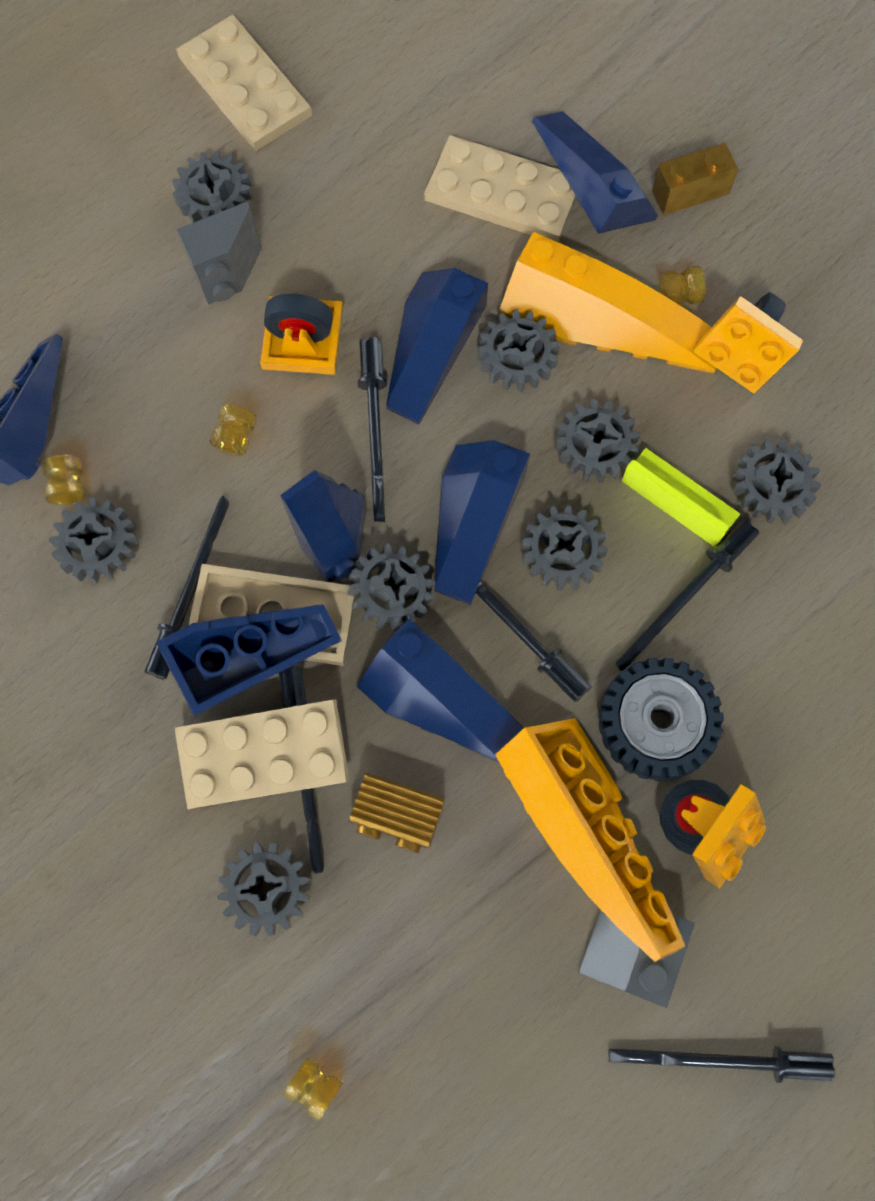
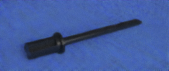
(372, 381)
(721, 557)
(552, 663)
(157, 665)
(294, 695)
(783, 1063)

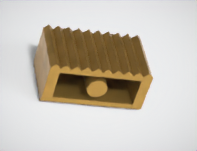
(694, 178)
(397, 812)

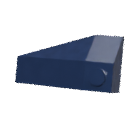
(596, 176)
(431, 336)
(27, 412)
(474, 507)
(327, 523)
(235, 653)
(429, 689)

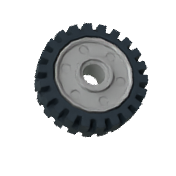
(685, 700)

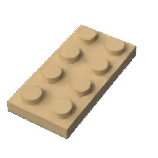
(244, 82)
(501, 188)
(239, 592)
(262, 754)

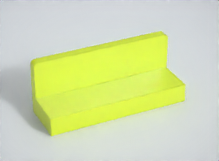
(680, 497)

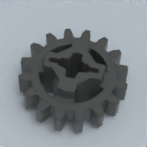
(194, 186)
(516, 355)
(580, 435)
(790, 473)
(82, 529)
(574, 561)
(401, 574)
(267, 908)

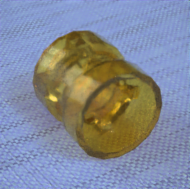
(683, 286)
(233, 429)
(63, 478)
(312, 1088)

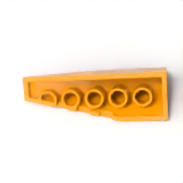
(601, 306)
(579, 817)

